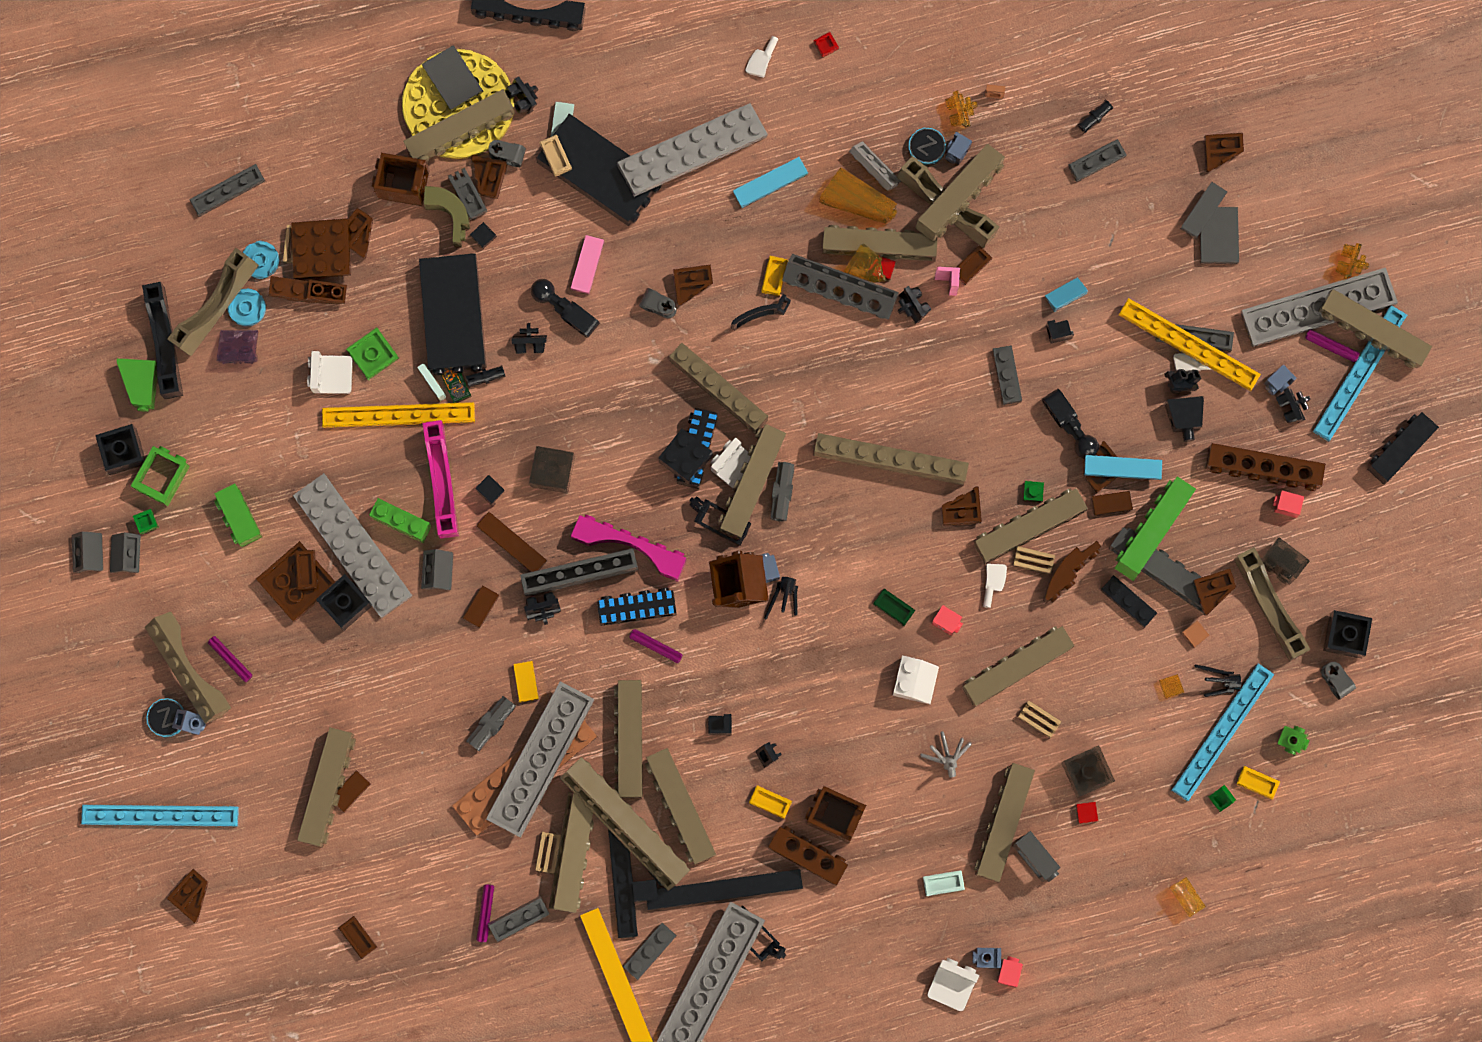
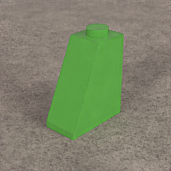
(140, 382)

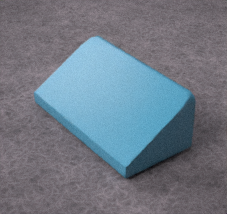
(1066, 294)

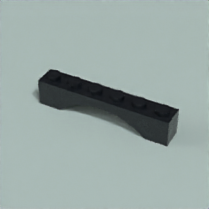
(566, 15)
(161, 327)

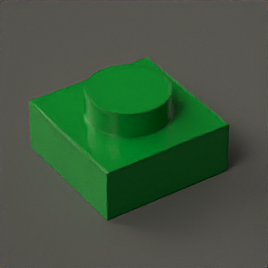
(1033, 491)
(145, 521)
(1222, 798)

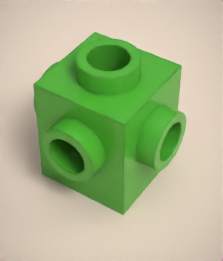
(1287, 736)

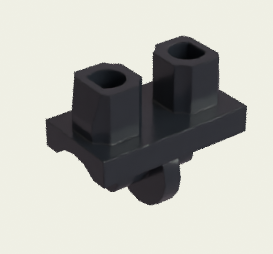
(524, 93)
(911, 305)
(537, 340)
(1182, 380)
(1296, 412)
(542, 610)

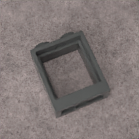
(1037, 857)

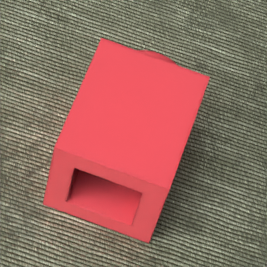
(1288, 504)
(947, 620)
(1010, 972)

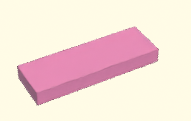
(587, 264)

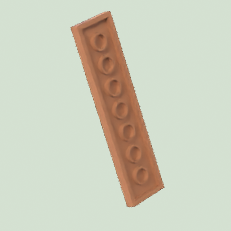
(479, 801)

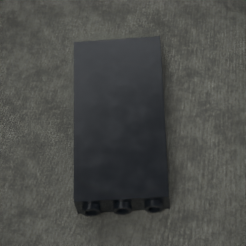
(596, 170)
(452, 313)

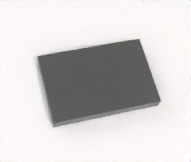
(452, 78)
(1220, 237)

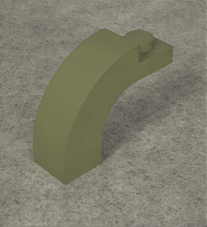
(444, 200)

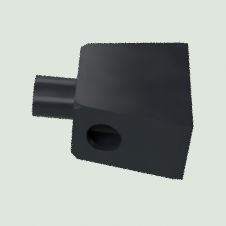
(1185, 415)

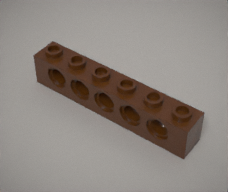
(1314, 470)

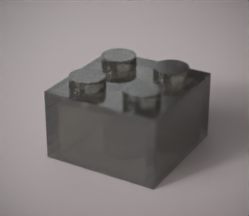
(552, 469)
(1284, 561)
(1088, 771)

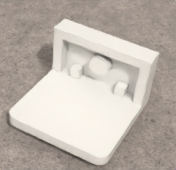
(330, 374)
(730, 462)
(952, 984)

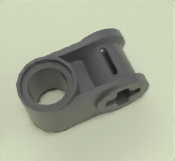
(508, 152)
(655, 303)
(1339, 681)

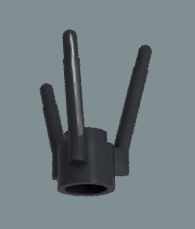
(786, 586)
(1231, 680)

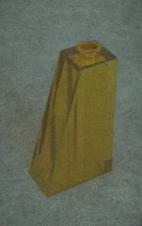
(857, 197)

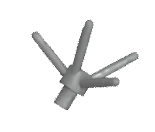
(948, 761)

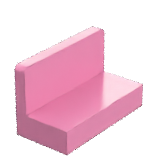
(950, 274)

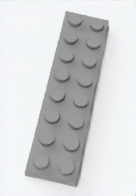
(692, 149)
(1300, 311)
(352, 545)
(540, 759)
(713, 976)

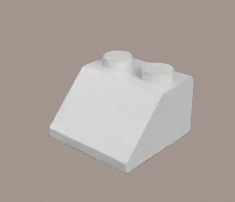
(915, 680)

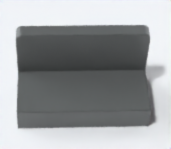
(87, 552)
(125, 553)
(437, 569)

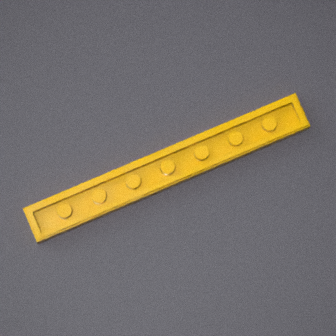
(1189, 344)
(397, 415)
(615, 976)

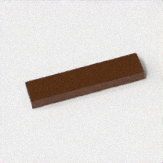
(511, 543)

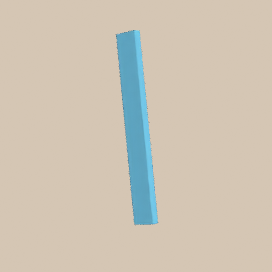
(1354, 382)
(1222, 732)
(160, 815)

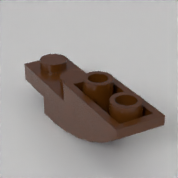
(307, 291)
(1064, 575)

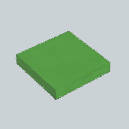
(372, 353)

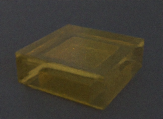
(1171, 686)

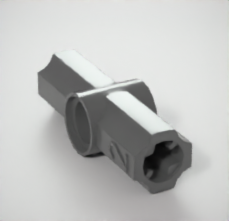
(782, 491)
(491, 723)

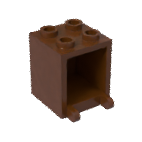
(408, 180)
(738, 580)
(840, 816)

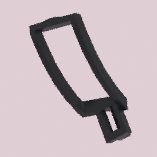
(760, 312)
(702, 509)
(770, 950)

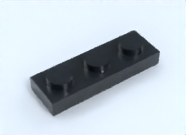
(1128, 601)

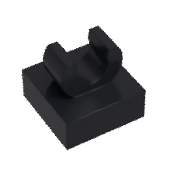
(767, 754)

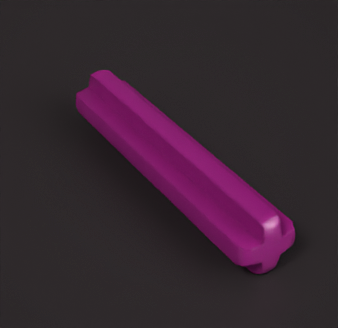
(1332, 345)
(655, 645)
(230, 659)
(485, 913)

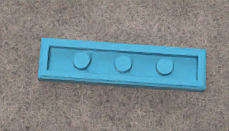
(770, 182)
(1123, 467)

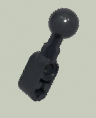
(578, 318)
(1067, 419)

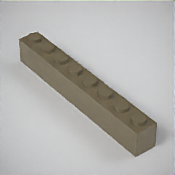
(891, 459)
(625, 823)

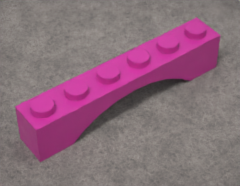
(441, 479)
(591, 533)

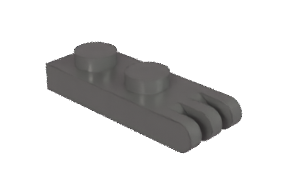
(468, 194)

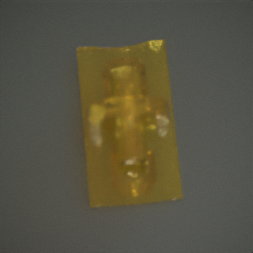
(957, 101)
(1347, 268)
(1187, 897)

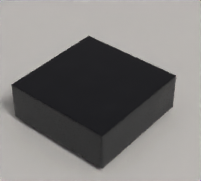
(483, 235)

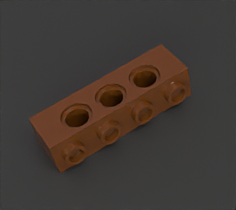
(831, 875)

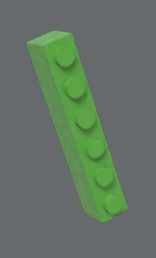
(1155, 528)

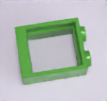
(175, 482)

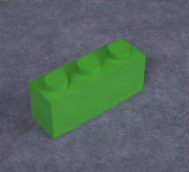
(237, 515)
(400, 520)

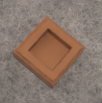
(995, 91)
(1195, 634)

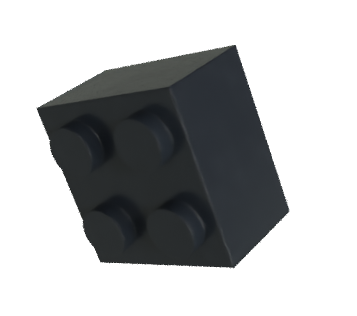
(120, 449)
(685, 456)
(344, 602)
(1347, 634)

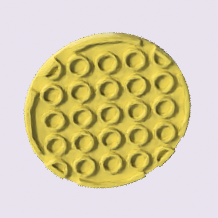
(425, 106)

